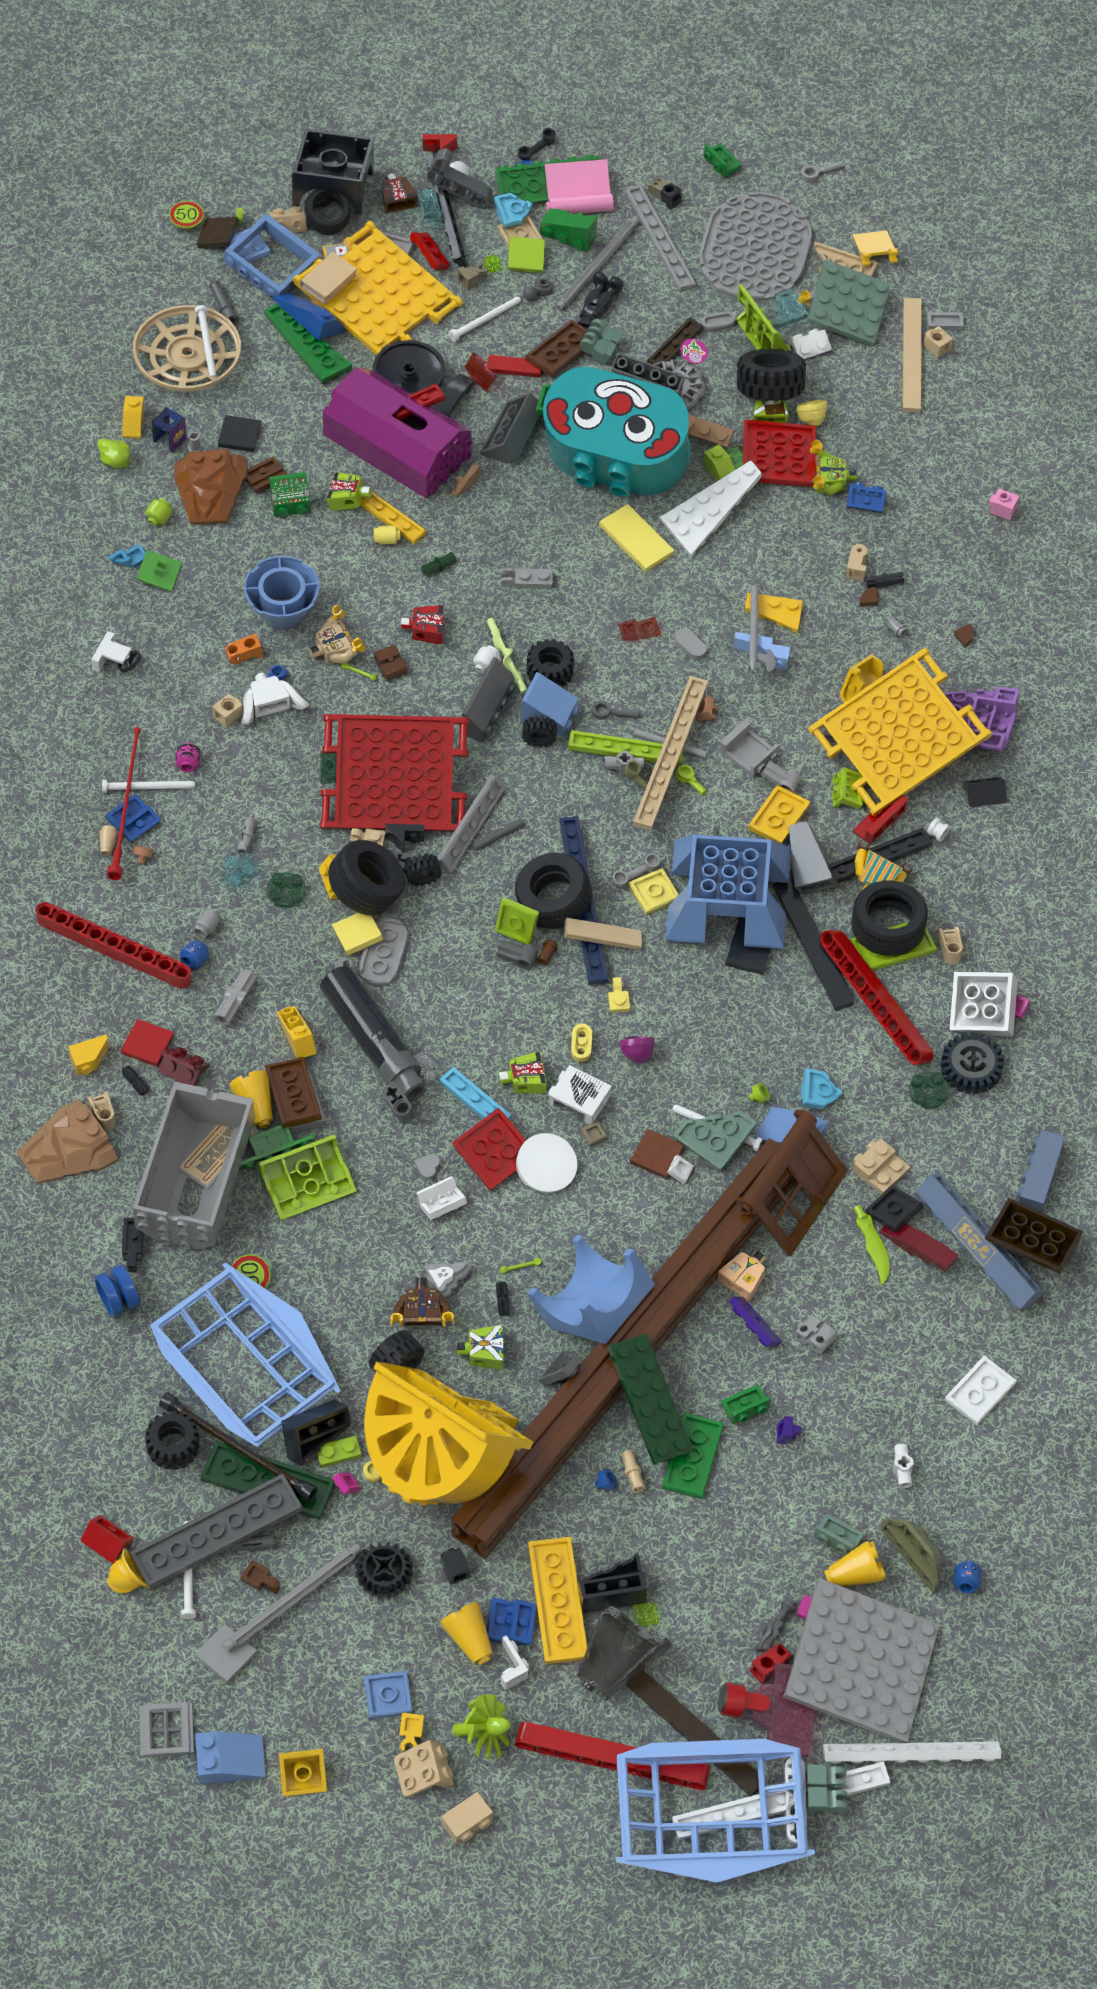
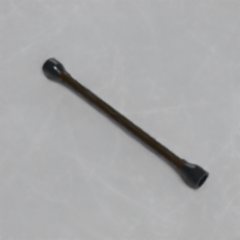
(303, 1488)

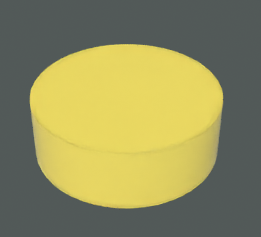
(370, 1472)

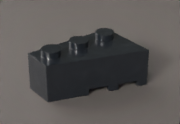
(313, 1428)
(617, 1586)

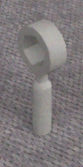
(824, 169)

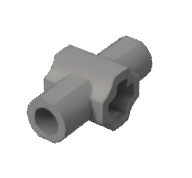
(620, 761)

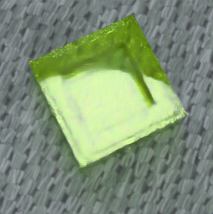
(646, 1614)

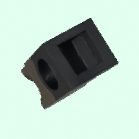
(665, 192)

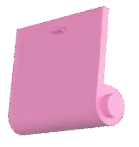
(579, 187)

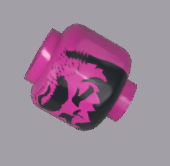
(188, 757)

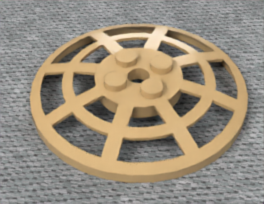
(185, 343)

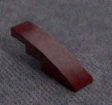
(922, 1245)

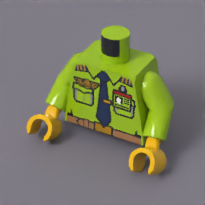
(830, 471)

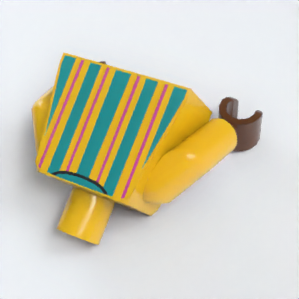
(874, 868)

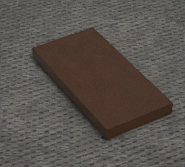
(558, 349)
(293, 1092)

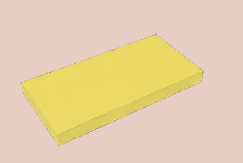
(636, 537)

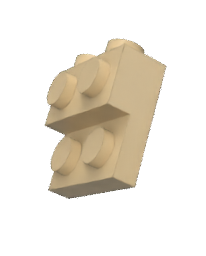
(880, 1166)

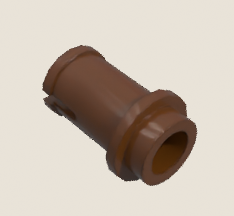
(549, 948)

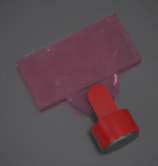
(784, 1719)

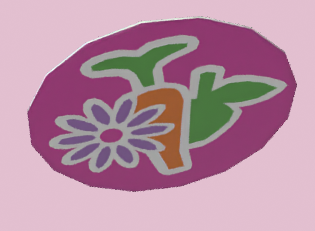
(694, 351)

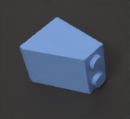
(551, 701)

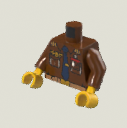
(422, 1307)

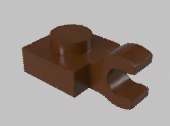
(258, 1576)

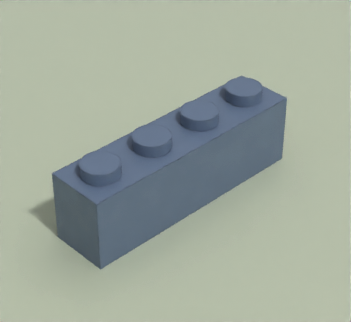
(1041, 1170)

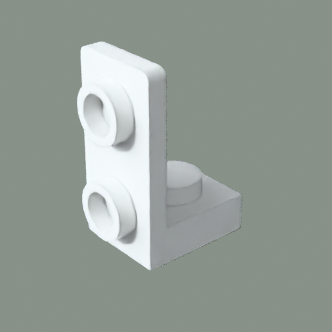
(513, 1675)

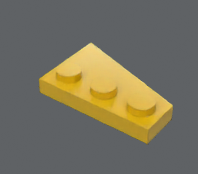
(780, 610)

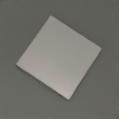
(224, 1663)

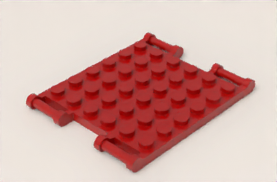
(393, 771)

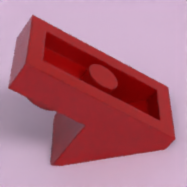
(435, 142)

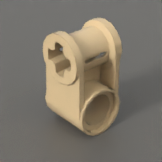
(950, 945)
(102, 1108)

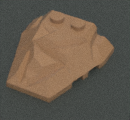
(67, 1145)

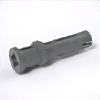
(225, 307)

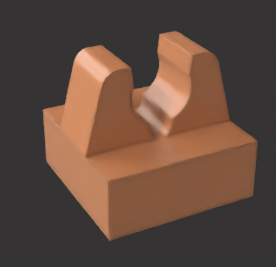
(706, 709)

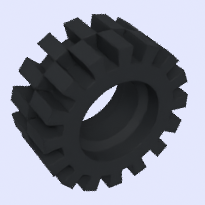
(539, 731)
(422, 869)

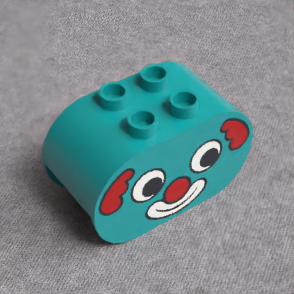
(617, 431)

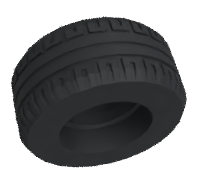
(550, 869)
(355, 889)

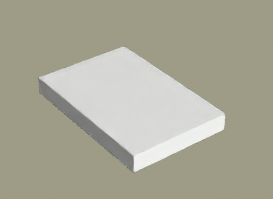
(980, 1390)

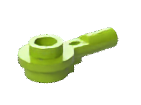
(686, 775)

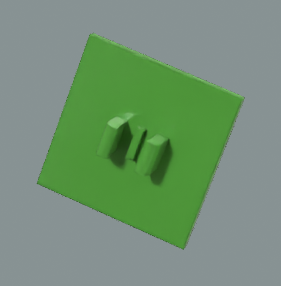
(158, 571)

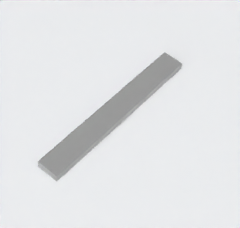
(660, 238)

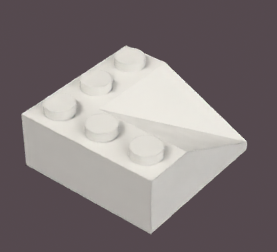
(984, 1003)

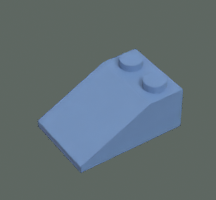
(779, 1122)
(229, 1757)

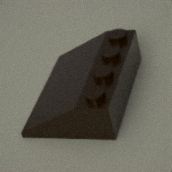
(1034, 1236)

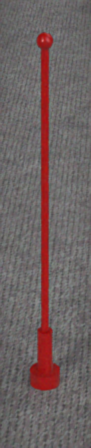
(114, 871)

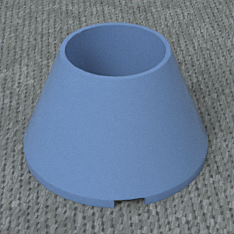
(277, 579)

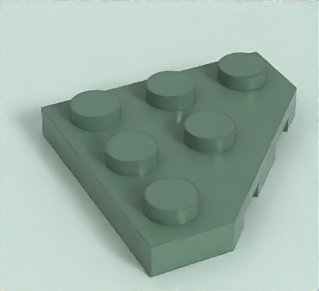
(716, 1136)

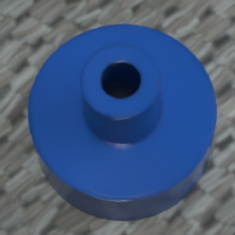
(606, 1480)

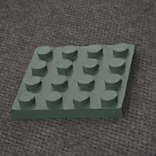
(848, 302)

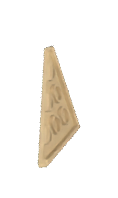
(845, 259)

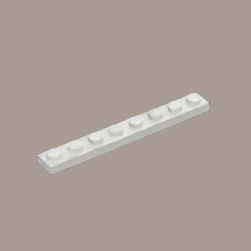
(911, 1751)

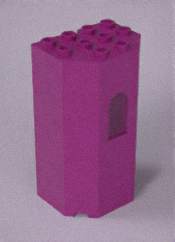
(364, 424)

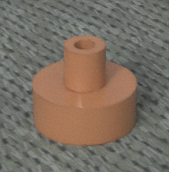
(142, 852)

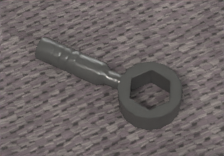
(618, 712)

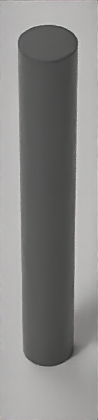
(498, 834)

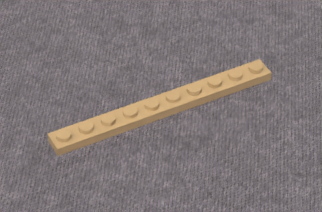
(670, 753)

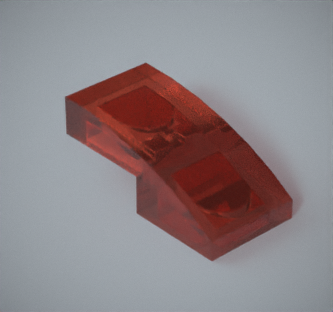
(479, 372)
(634, 630)

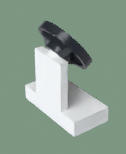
(116, 652)

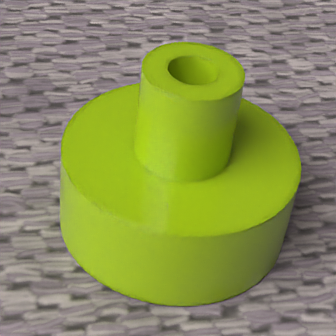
(759, 1093)

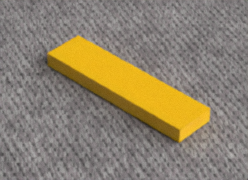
(393, 517)

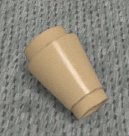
(108, 838)

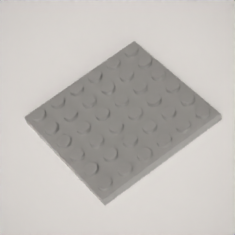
(861, 1661)

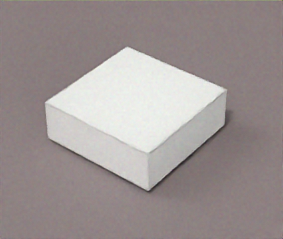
(680, 1169)

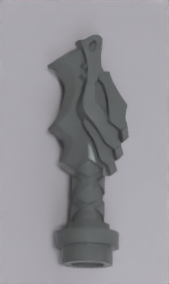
(771, 1629)

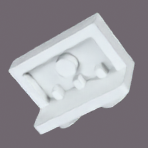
(811, 344)
(440, 1198)

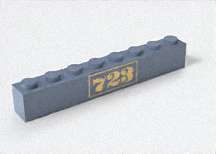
(971, 1233)

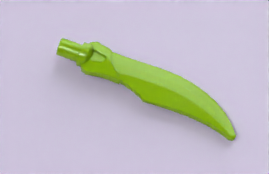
(873, 1243)

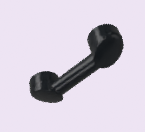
(548, 138)

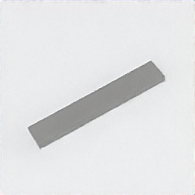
(470, 824)

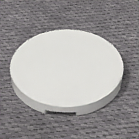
(546, 1163)

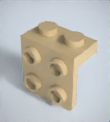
(423, 1768)

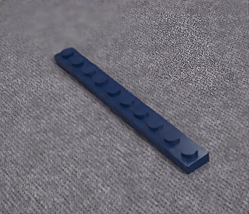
(591, 951)

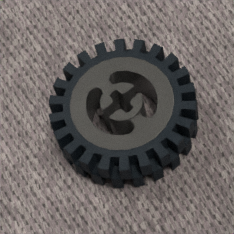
(957, 1063)

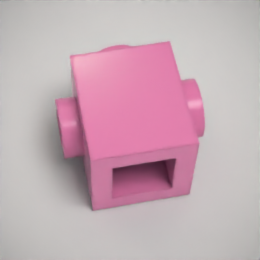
(1003, 504)

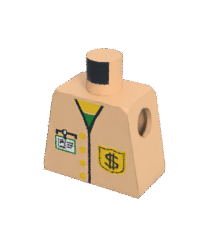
(743, 1274)

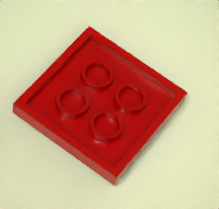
(491, 1148)

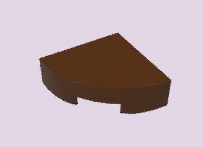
(869, 597)
(964, 635)

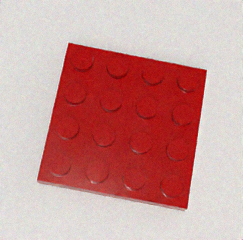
(780, 451)

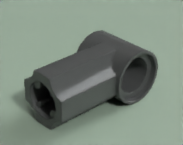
(523, 956)

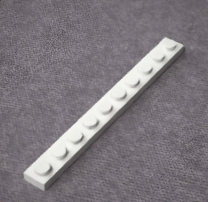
(748, 1808)

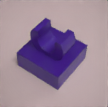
(787, 1430)

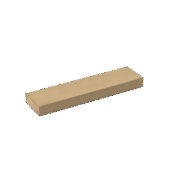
(603, 934)

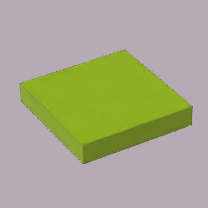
(526, 254)
(516, 921)

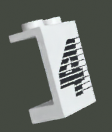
(580, 1093)

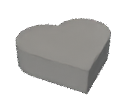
(427, 1166)

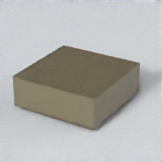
(593, 1134)

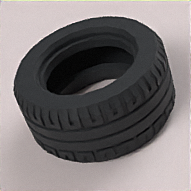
(894, 895)

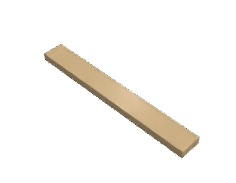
(911, 355)

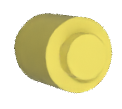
(386, 535)

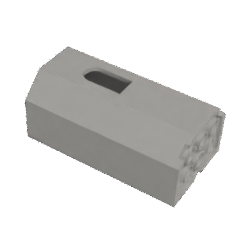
(186, 1120)

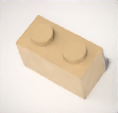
(467, 1818)

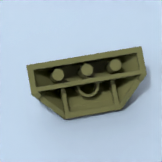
(916, 1549)

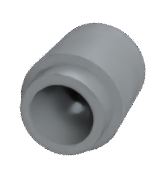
(206, 923)

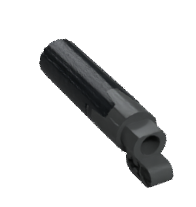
(376, 1039)

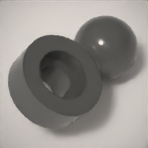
(541, 287)

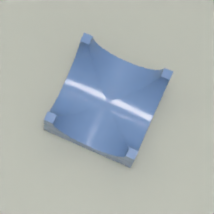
(597, 1295)

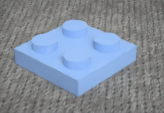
(254, 249)

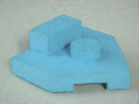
(511, 209)
(818, 1090)

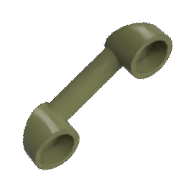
(632, 772)

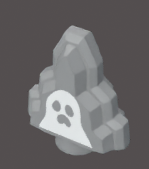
(446, 1277)

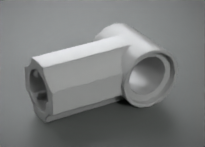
(781, 777)

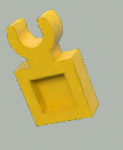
(411, 1728)

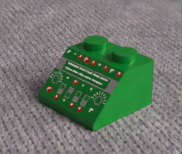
(289, 494)

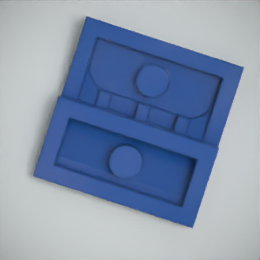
(138, 818)
(511, 1620)

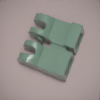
(600, 341)
(820, 1778)

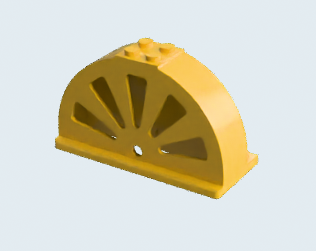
(434, 1440)

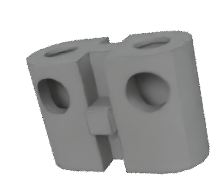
(815, 1334)

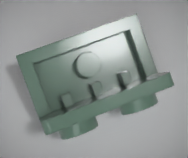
(838, 1534)

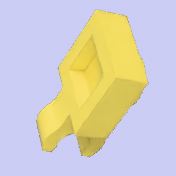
(618, 999)

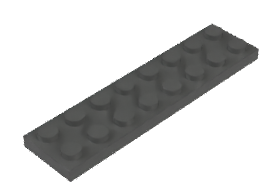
(216, 1531)

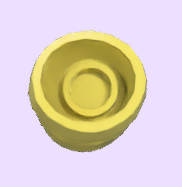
(812, 412)

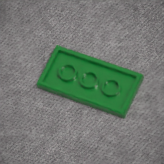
(691, 1471)

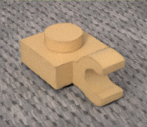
(371, 835)

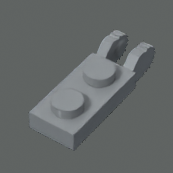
(526, 578)

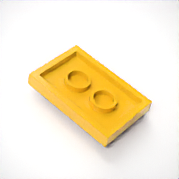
(777, 814)

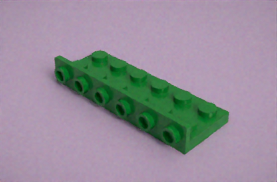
(529, 181)

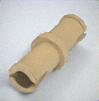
(633, 1471)

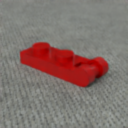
(430, 250)

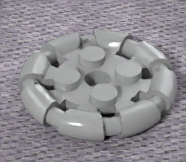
(696, 388)

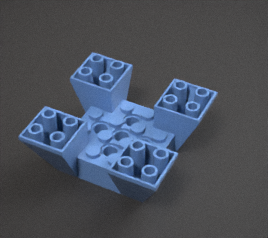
(729, 880)

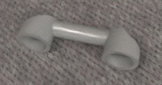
(650, 864)

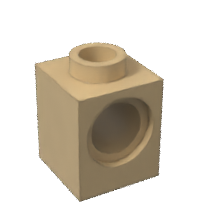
(938, 341)
(227, 710)

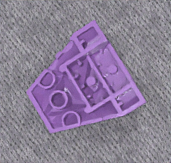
(994, 709)

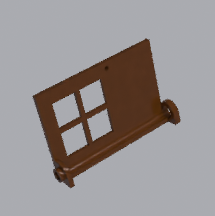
(811, 1165)

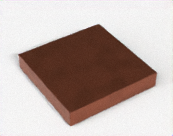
(656, 1153)

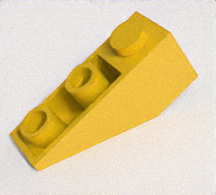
(297, 1032)

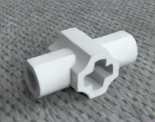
(903, 1473)

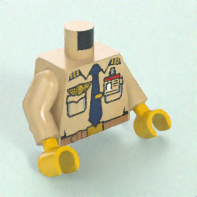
(334, 640)

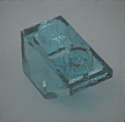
(428, 203)

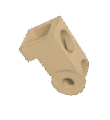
(855, 566)

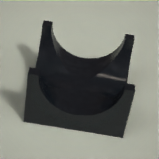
(333, 163)

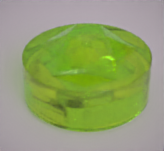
(492, 262)

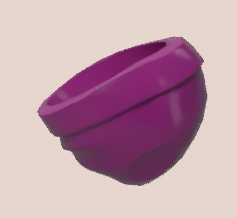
(637, 1048)

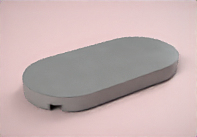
(384, 957)

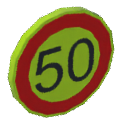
(186, 214)
(254, 1268)

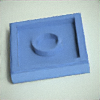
(388, 1695)

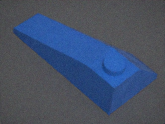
(310, 316)

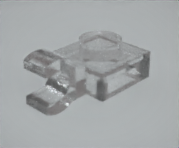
(427, 1065)

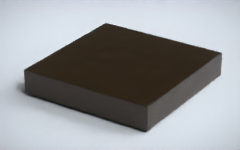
(217, 232)

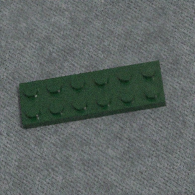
(650, 1399)
(239, 1474)

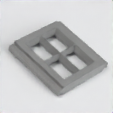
(146, 1730)

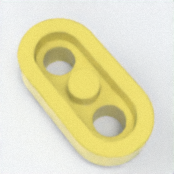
(580, 1043)

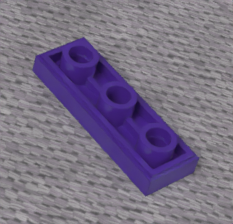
(754, 1322)

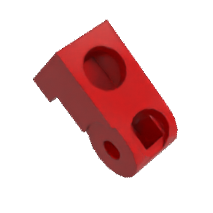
(763, 1666)

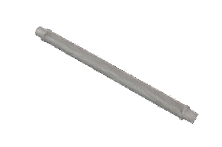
(599, 261)
(292, 1597)

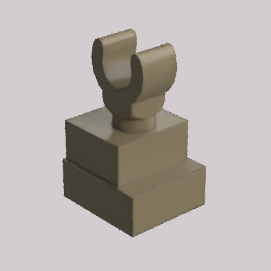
(470, 276)

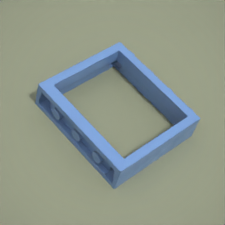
(283, 236)

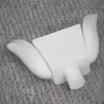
(269, 697)

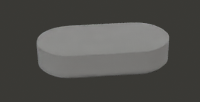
(718, 321)
(690, 644)

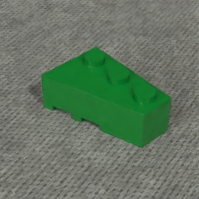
(569, 228)

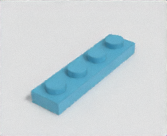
(470, 1094)

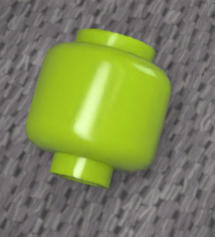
(158, 512)

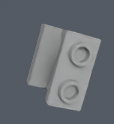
(748, 749)

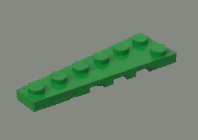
(315, 353)

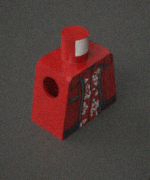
(426, 624)

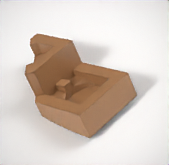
(466, 482)

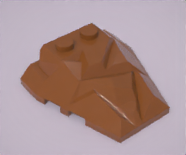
(210, 484)

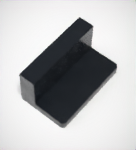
(985, 791)

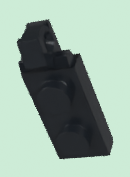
(132, 1244)

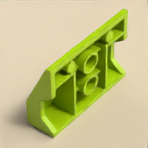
(756, 325)
(306, 1177)

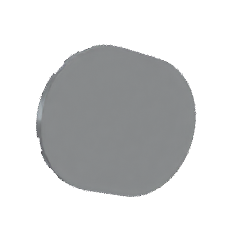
(757, 244)

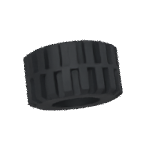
(551, 652)
(398, 1350)
(172, 1455)

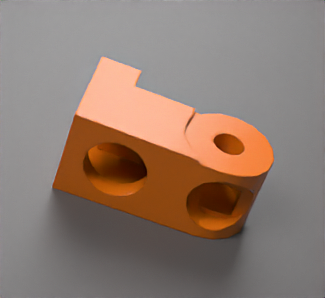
(244, 649)

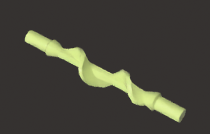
(507, 661)

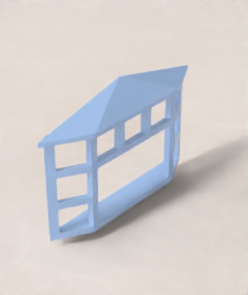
(281, 1319)
(714, 1865)

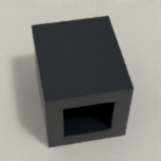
(454, 1565)

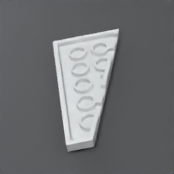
(706, 511)

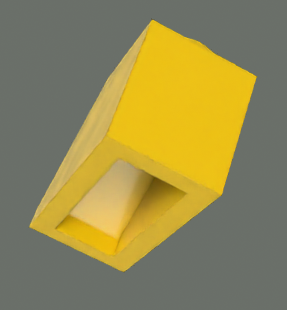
(133, 417)
(88, 1054)

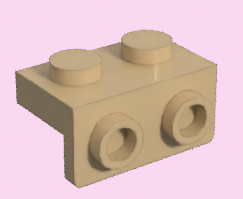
(291, 219)

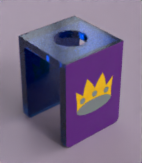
(175, 430)

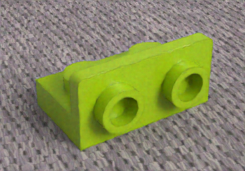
(843, 790)

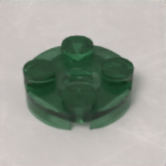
(292, 897)
(933, 1080)

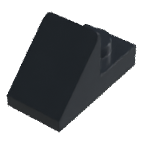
(404, 832)

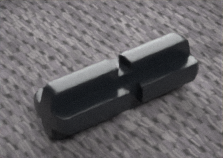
(132, 1077)
(502, 1297)

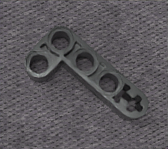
(457, 182)

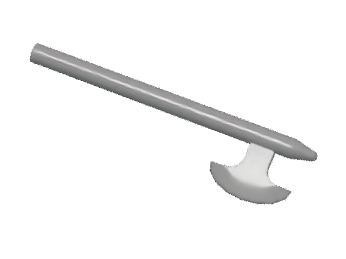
(769, 658)

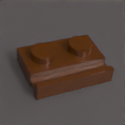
(259, 474)

